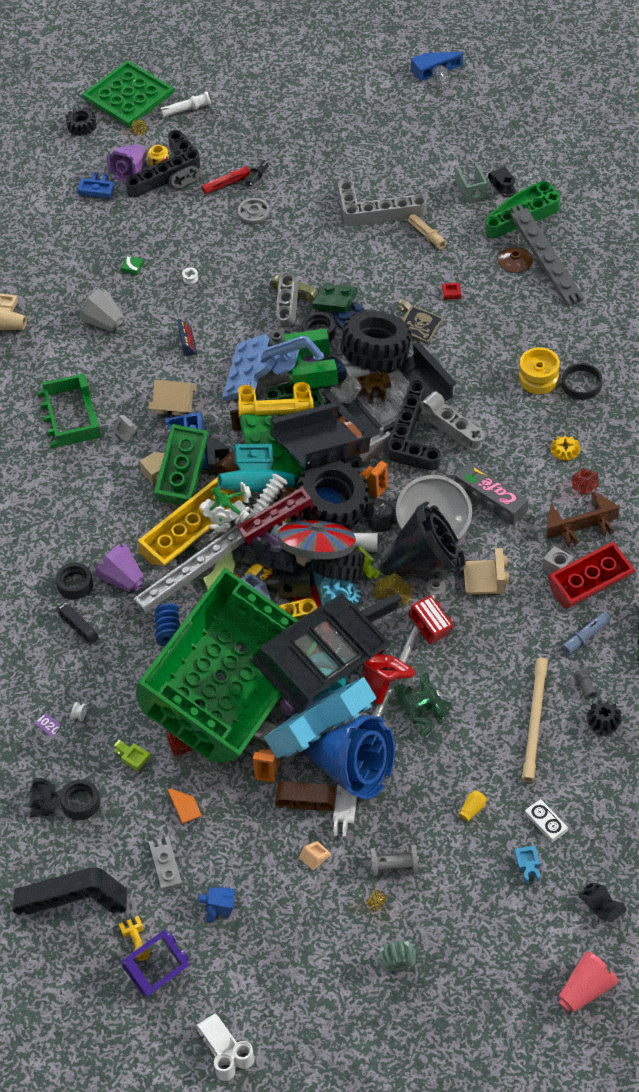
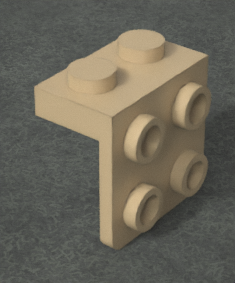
(486, 575)

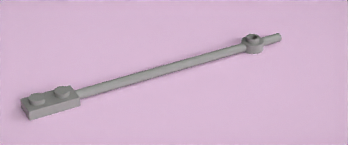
(435, 592)

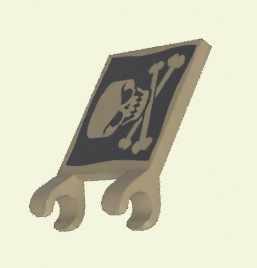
(421, 322)

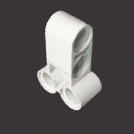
(225, 1047)

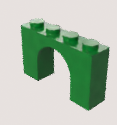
(313, 373)

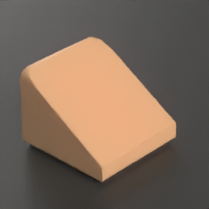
(314, 855)

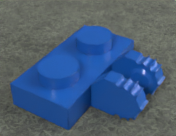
(95, 187)

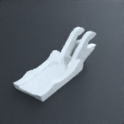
(344, 809)

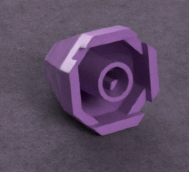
(126, 161)
(120, 569)

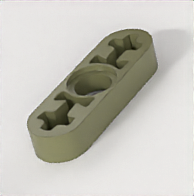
(305, 291)

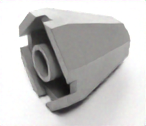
(102, 311)

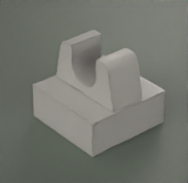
(124, 428)

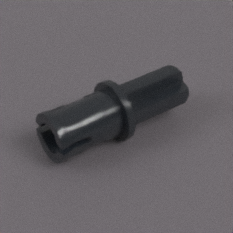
(256, 173)

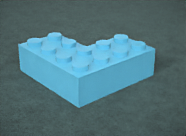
(320, 717)

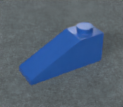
(425, 63)

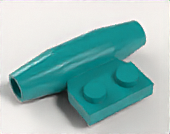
(254, 469)

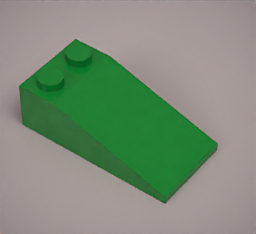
(181, 465)

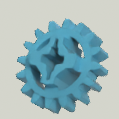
(333, 587)

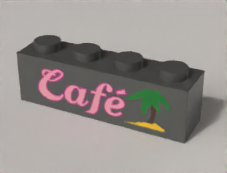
(492, 493)

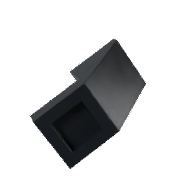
(601, 903)

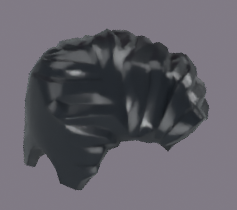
(380, 514)

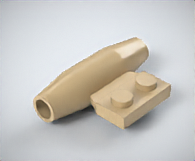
(8, 319)

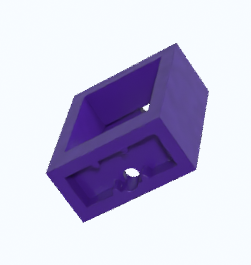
(137, 976)

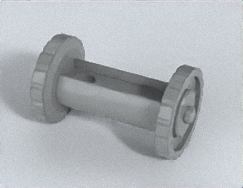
(394, 860)

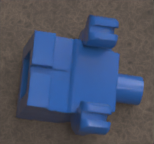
(218, 902)

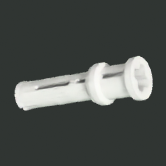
(192, 103)

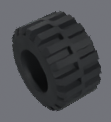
(342, 568)

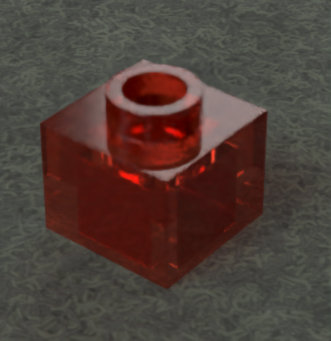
(585, 480)

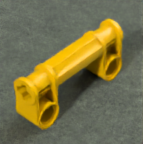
(248, 404)

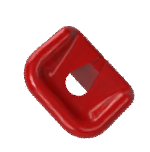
(380, 679)

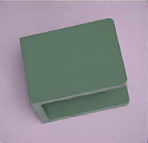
(466, 191)

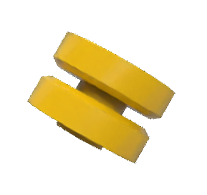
(539, 370)

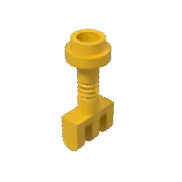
(133, 931)

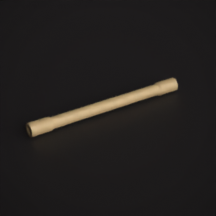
(529, 764)

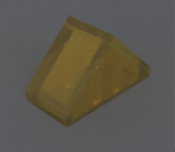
(391, 585)

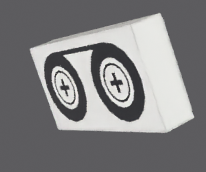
(546, 820)

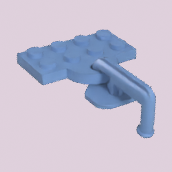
(255, 359)

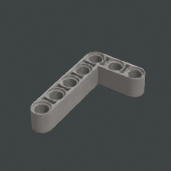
(377, 210)

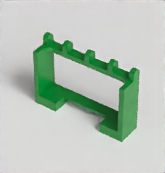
(75, 435)

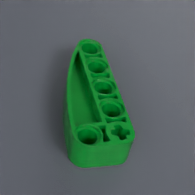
(539, 199)

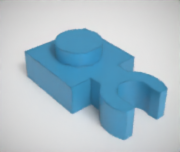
(528, 861)

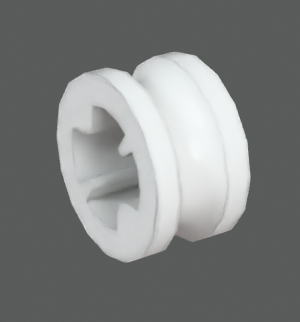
(193, 278)
(79, 711)

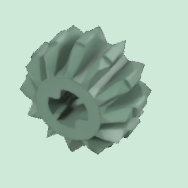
(397, 956)

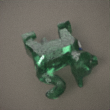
(421, 701)

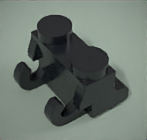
(41, 794)

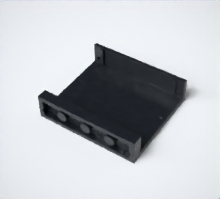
(317, 436)

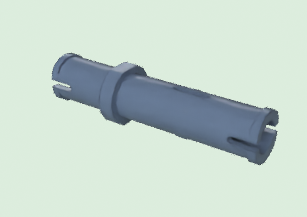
(580, 638)

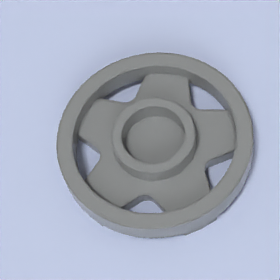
(253, 212)

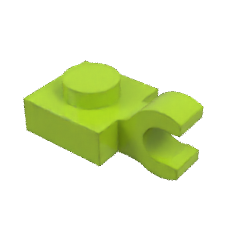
(368, 569)
(132, 756)

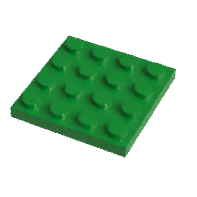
(128, 93)
(257, 431)

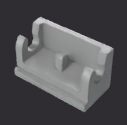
(377, 444)

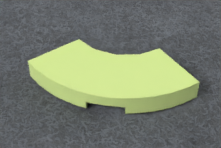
(226, 562)

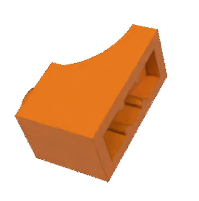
(376, 478)
(266, 765)

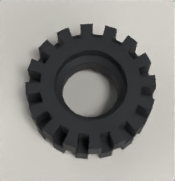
(81, 127)

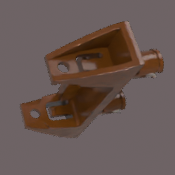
(604, 512)

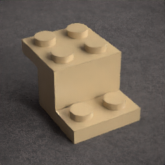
(172, 397)

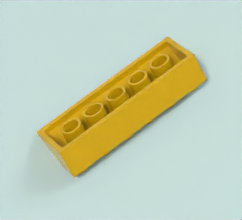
(180, 528)

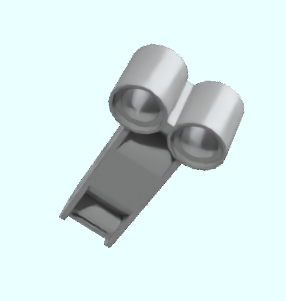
(450, 422)

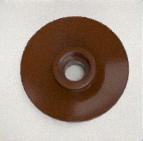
(515, 259)

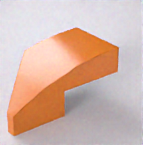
(184, 805)

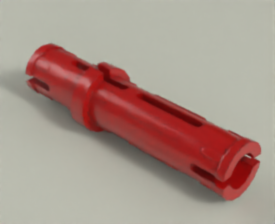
(227, 179)

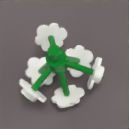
(217, 513)

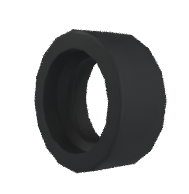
(320, 318)
(74, 592)
(84, 812)

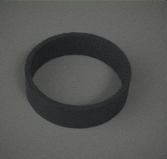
(581, 367)

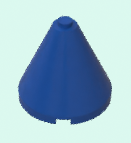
(356, 755)

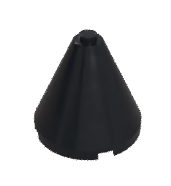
(424, 546)

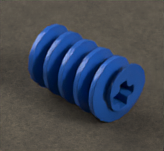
(166, 622)

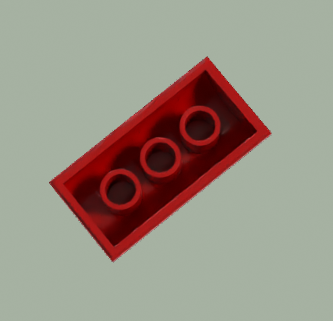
(589, 575)

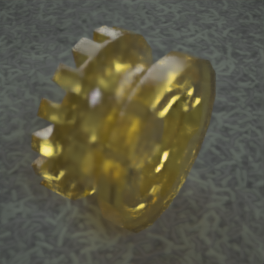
(142, 129)
(377, 900)

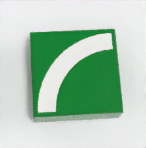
(132, 265)

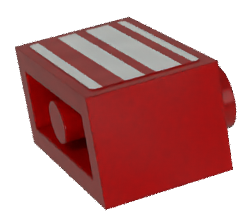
(430, 619)

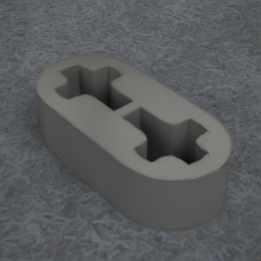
(185, 180)

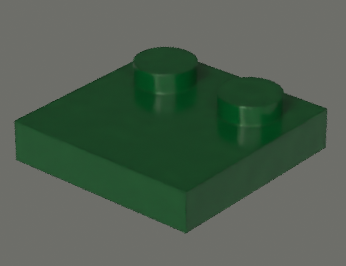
(334, 298)

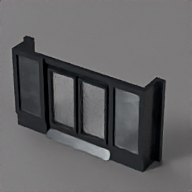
(380, 413)
(319, 651)

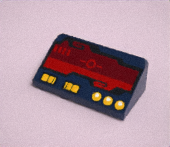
(186, 338)

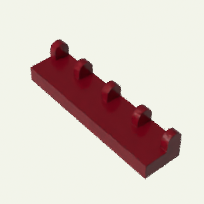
(275, 515)

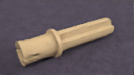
(430, 234)

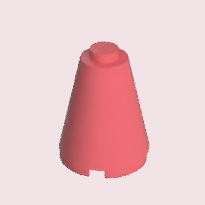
(586, 983)

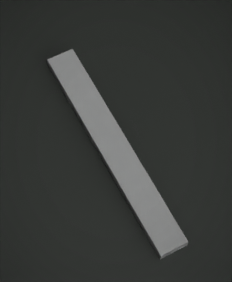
(190, 569)

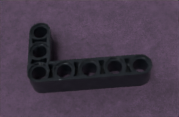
(159, 174)
(405, 448)
(71, 888)

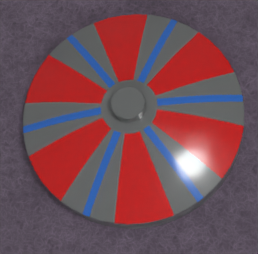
(316, 539)

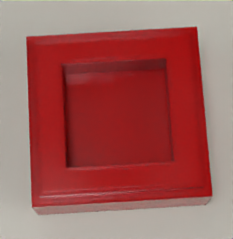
(451, 291)

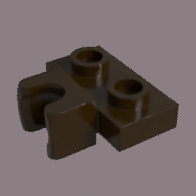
(374, 385)

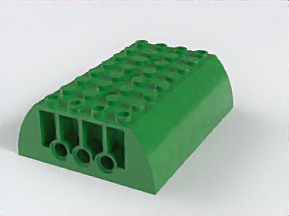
(206, 645)

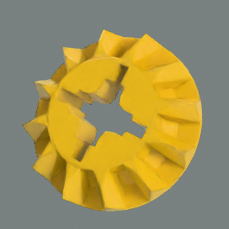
(559, 452)

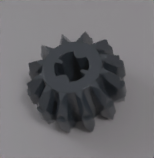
(604, 717)

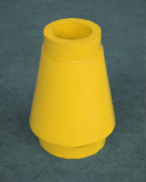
(474, 803)

